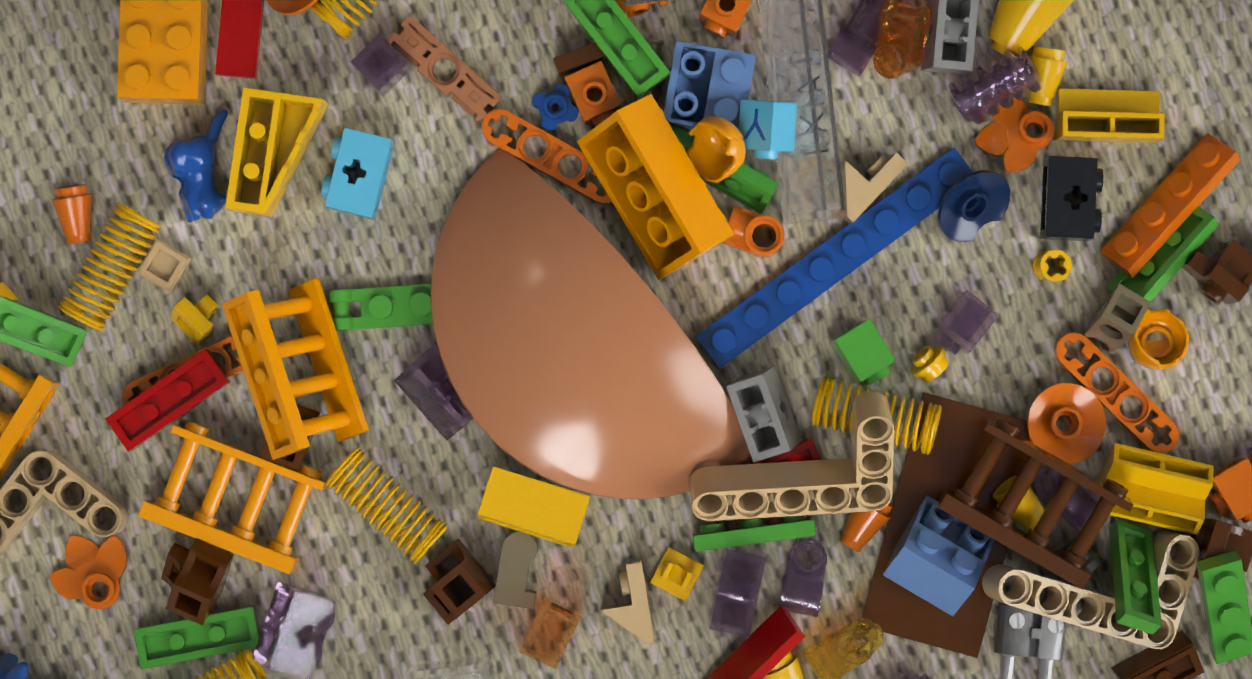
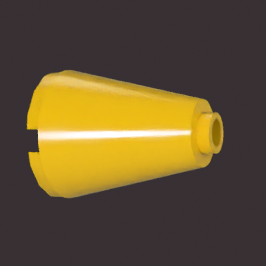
(1023, 22)

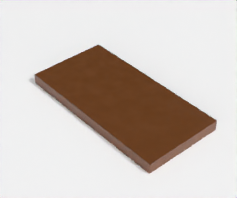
(952, 458)

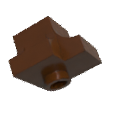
(1223, 275)
(1221, 537)
(195, 579)
(457, 582)

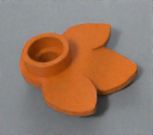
(1010, 139)
(89, 565)

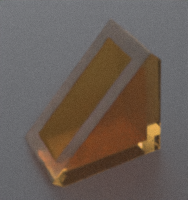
(551, 632)

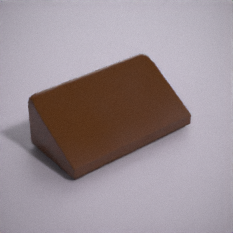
(1173, 662)

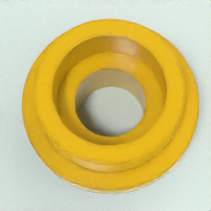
(929, 363)

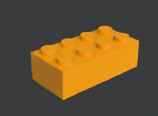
(162, 51)
(654, 186)

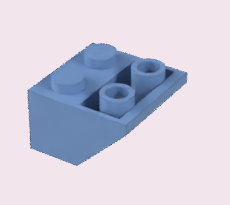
(707, 84)
(939, 557)

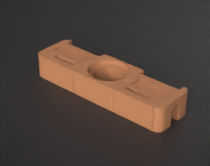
(425, 50)

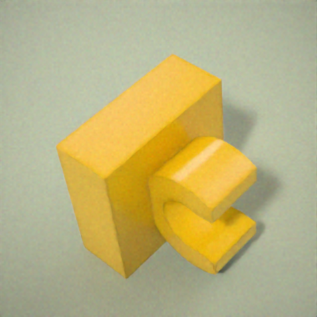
(195, 319)
(677, 573)

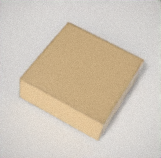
(164, 265)

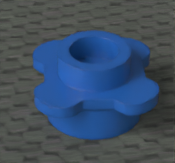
(558, 96)

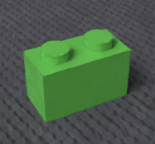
(863, 353)

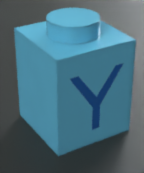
(768, 127)

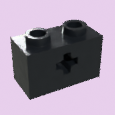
(1059, 178)

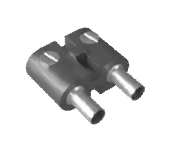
(1027, 635)

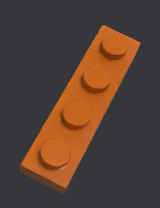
(1170, 205)

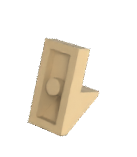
(862, 192)
(635, 615)

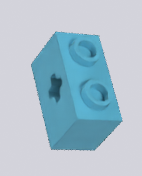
(374, 158)

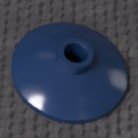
(973, 203)

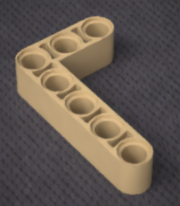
(807, 486)
(55, 490)
(1098, 607)

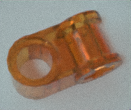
(901, 30)

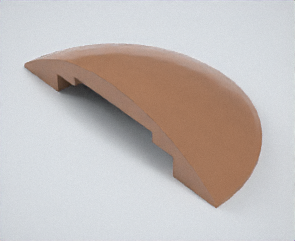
(569, 346)

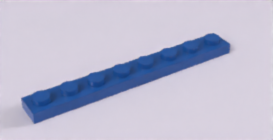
(832, 260)

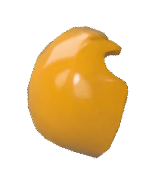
(716, 148)
(1159, 353)

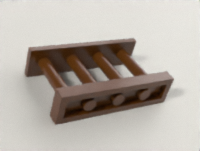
(1034, 543)

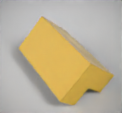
(1108, 116)
(1161, 487)
(533, 507)

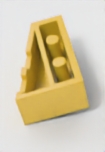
(268, 148)

